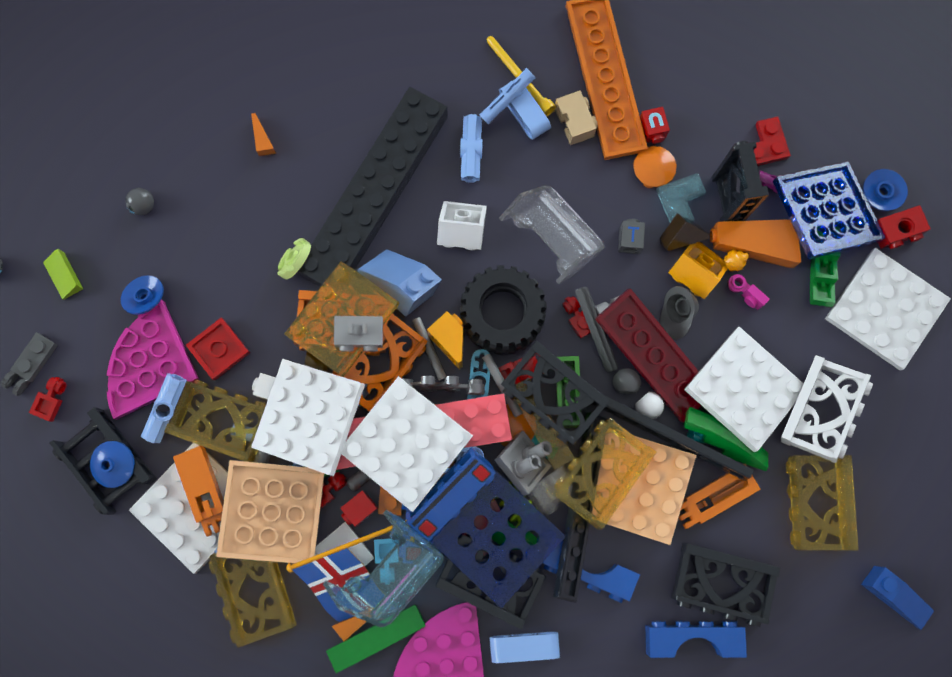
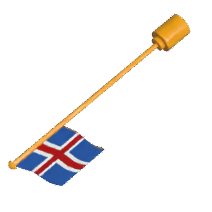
(335, 567)

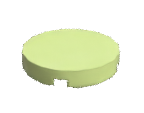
(294, 258)

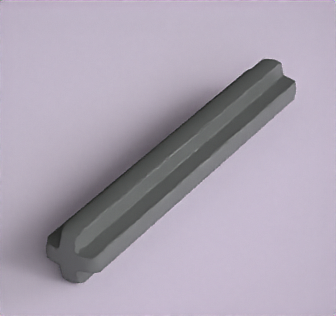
(598, 334)

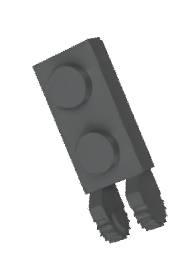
(29, 363)

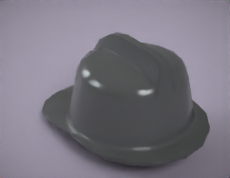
(678, 312)

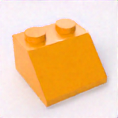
(699, 269)
(449, 337)

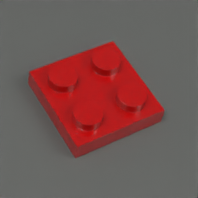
(217, 349)

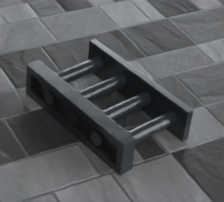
(100, 422)

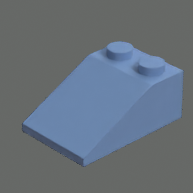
(402, 279)

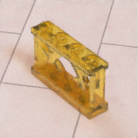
(190, 431)
(635, 466)
(845, 527)
(279, 610)

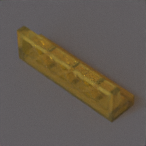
(560, 452)

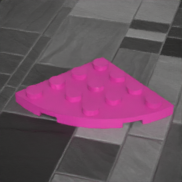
(143, 359)
(445, 646)

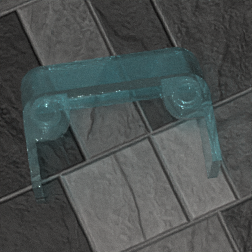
(393, 581)

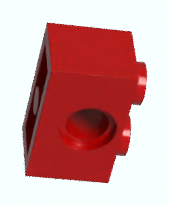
(911, 220)

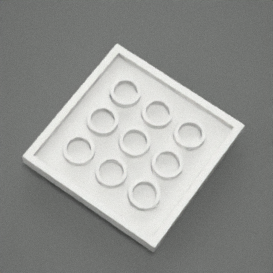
(887, 309)
(745, 389)
(308, 416)
(405, 444)
(170, 518)

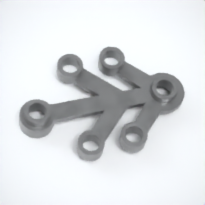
(451, 384)

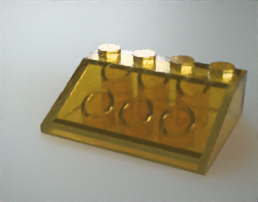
(341, 294)

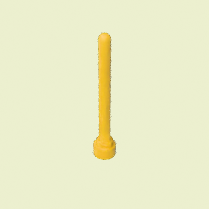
(545, 104)

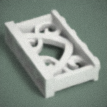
(817, 379)

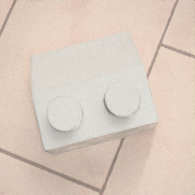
(461, 225)

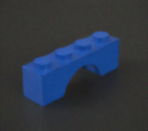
(616, 580)
(664, 639)

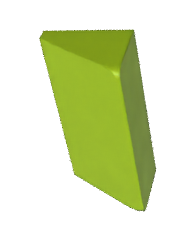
(62, 274)

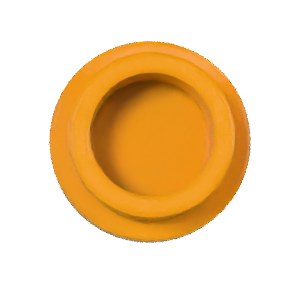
(736, 260)

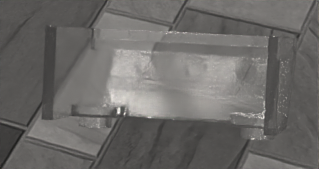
(557, 226)

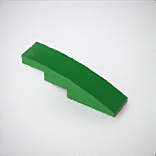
(823, 278)
(718, 435)
(375, 639)

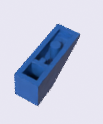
(898, 596)

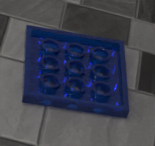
(824, 221)
(532, 554)

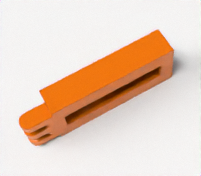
(198, 480)
(723, 494)

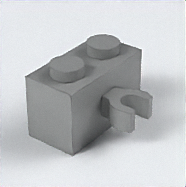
(358, 332)

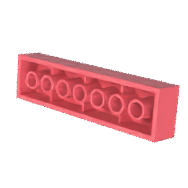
(482, 417)

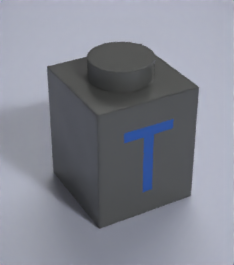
(631, 236)

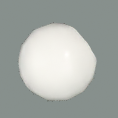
(650, 405)

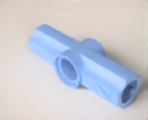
(471, 148)
(168, 395)

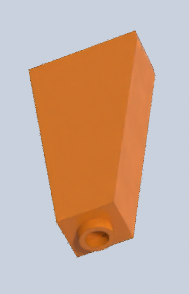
(762, 239)

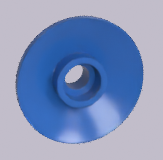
(892, 185)
(142, 295)
(120, 461)

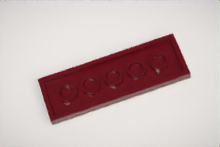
(650, 351)

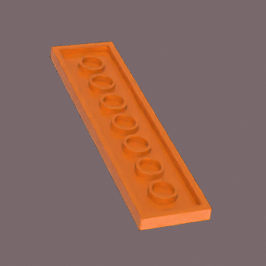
(606, 78)

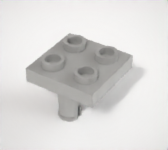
(524, 462)

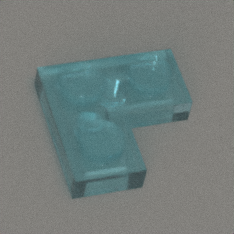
(677, 193)

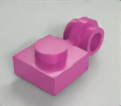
(753, 296)

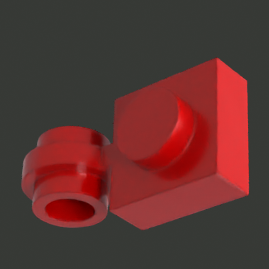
(577, 322)
(47, 405)
(336, 482)

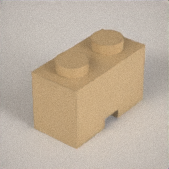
(575, 113)

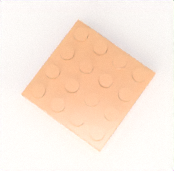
(657, 495)
(270, 512)

